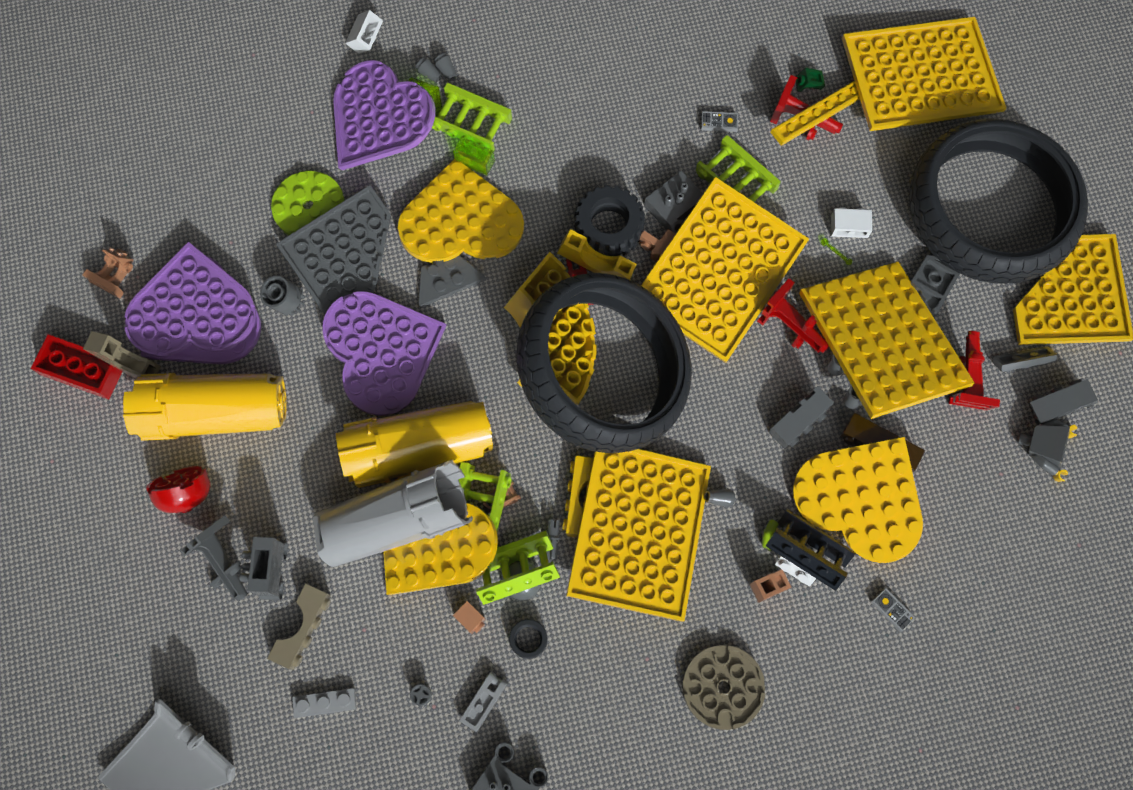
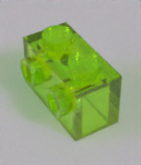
(474, 155)

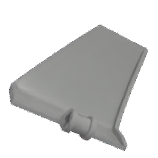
(167, 757)

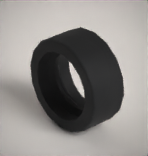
(513, 636)

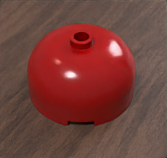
(177, 493)

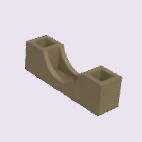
(110, 351)
(289, 651)

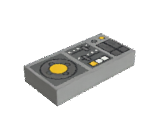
(719, 121)
(892, 610)

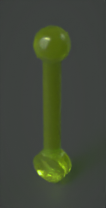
(824, 242)

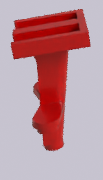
(794, 106)
(782, 309)
(974, 396)

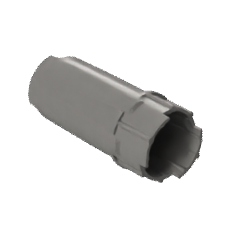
(392, 515)

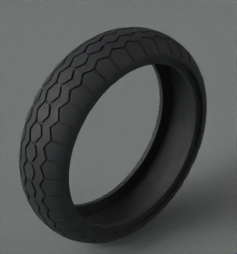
(1032, 149)
(649, 317)

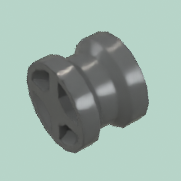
(418, 694)

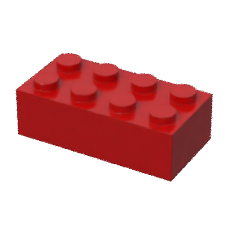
(75, 367)

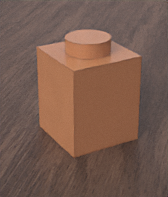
(470, 618)

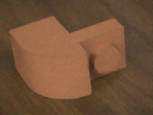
(655, 245)
(770, 585)

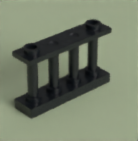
(805, 558)

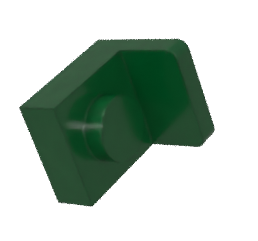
(810, 78)

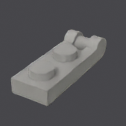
(483, 702)

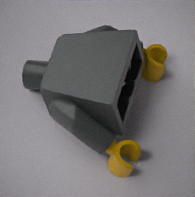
(1049, 446)

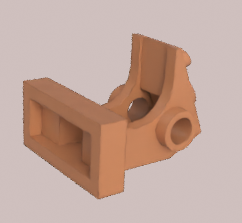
(102, 279)

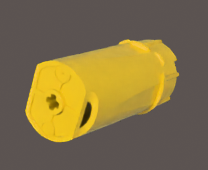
(203, 404)
(396, 445)

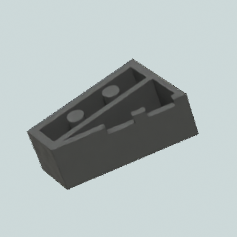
(1063, 401)
(801, 418)

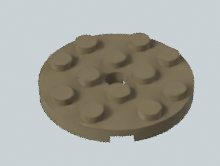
(745, 691)

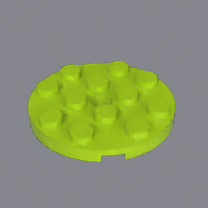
(297, 191)

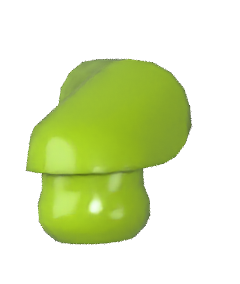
(768, 532)

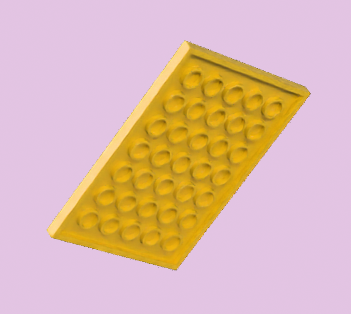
(923, 73)
(723, 268)
(885, 339)
(639, 533)

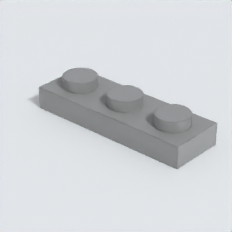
(324, 703)

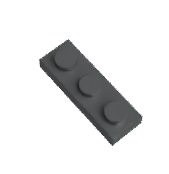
(1024, 359)

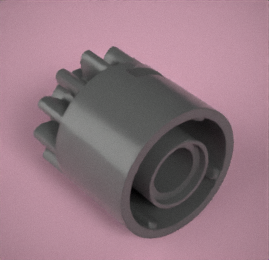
(281, 295)

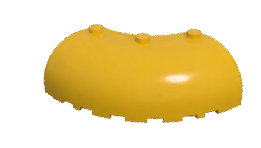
(571, 332)

